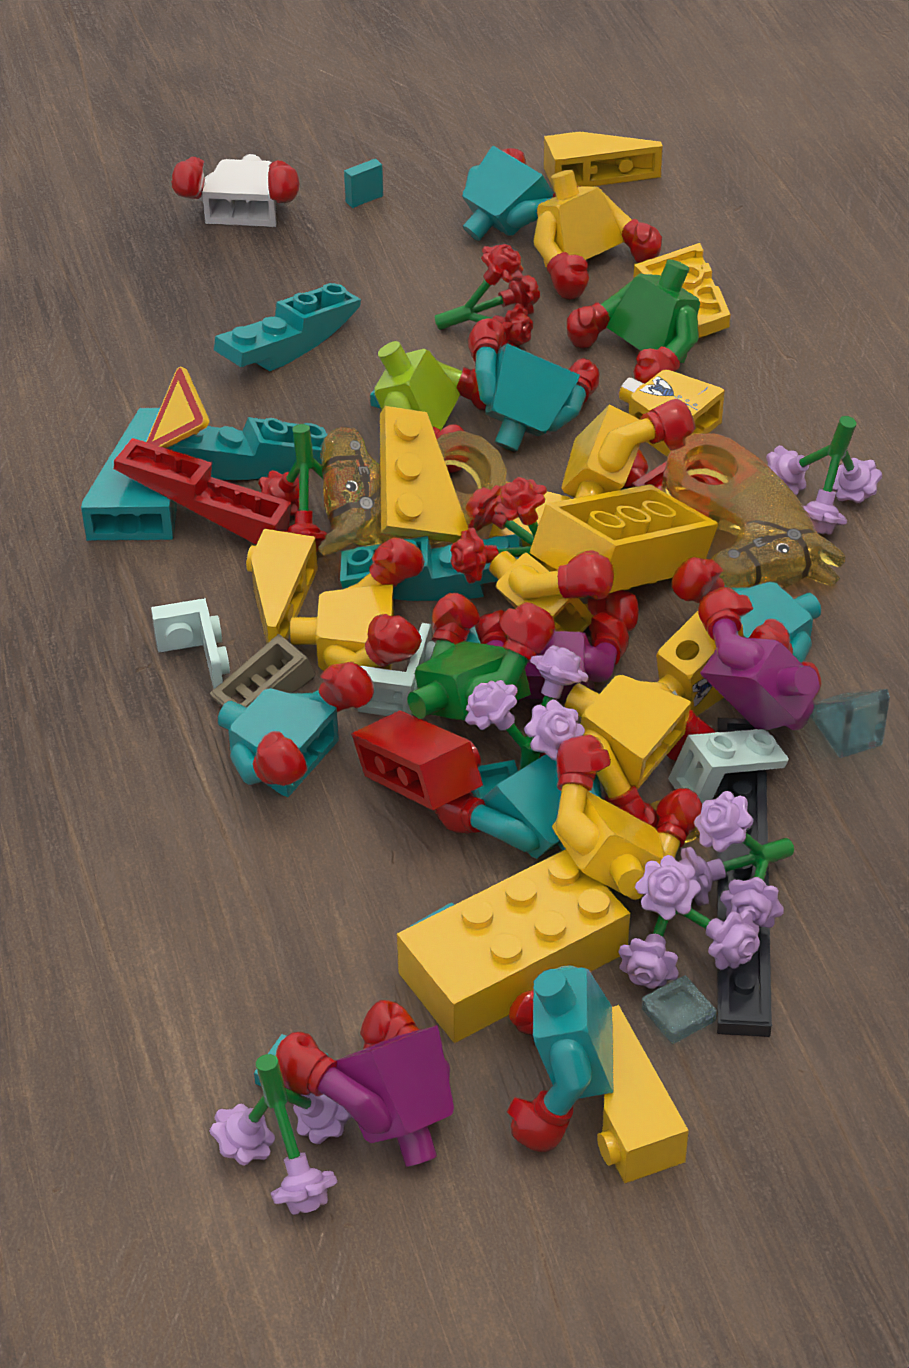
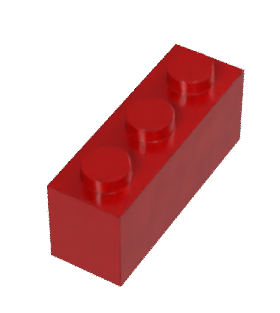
(418, 759)

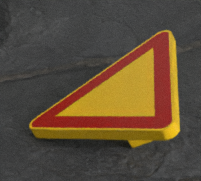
(179, 414)

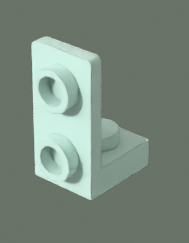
(188, 626)
(393, 686)
(711, 755)

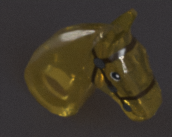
(354, 483)
(770, 523)

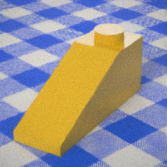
(602, 158)
(282, 574)
(640, 1120)

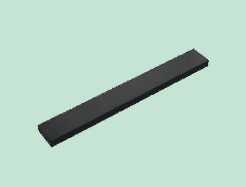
(745, 990)

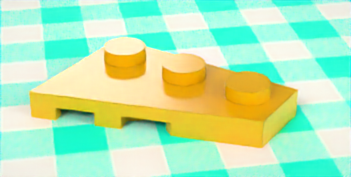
(713, 311)
(415, 480)

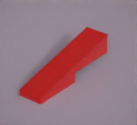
(191, 485)

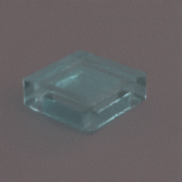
(679, 1009)

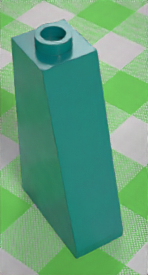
(123, 507)

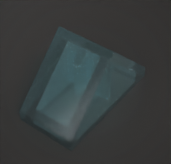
(853, 720)

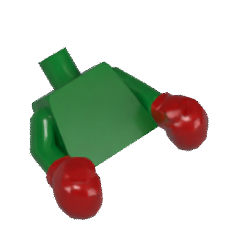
(650, 315)
(462, 665)

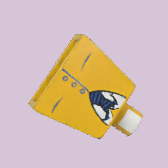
(701, 397)
(682, 661)

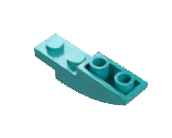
(295, 329)
(249, 453)
(436, 577)

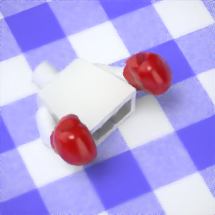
(238, 189)

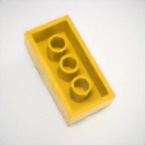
(635, 528)
(494, 945)

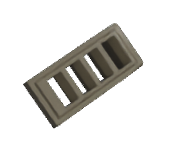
(265, 662)

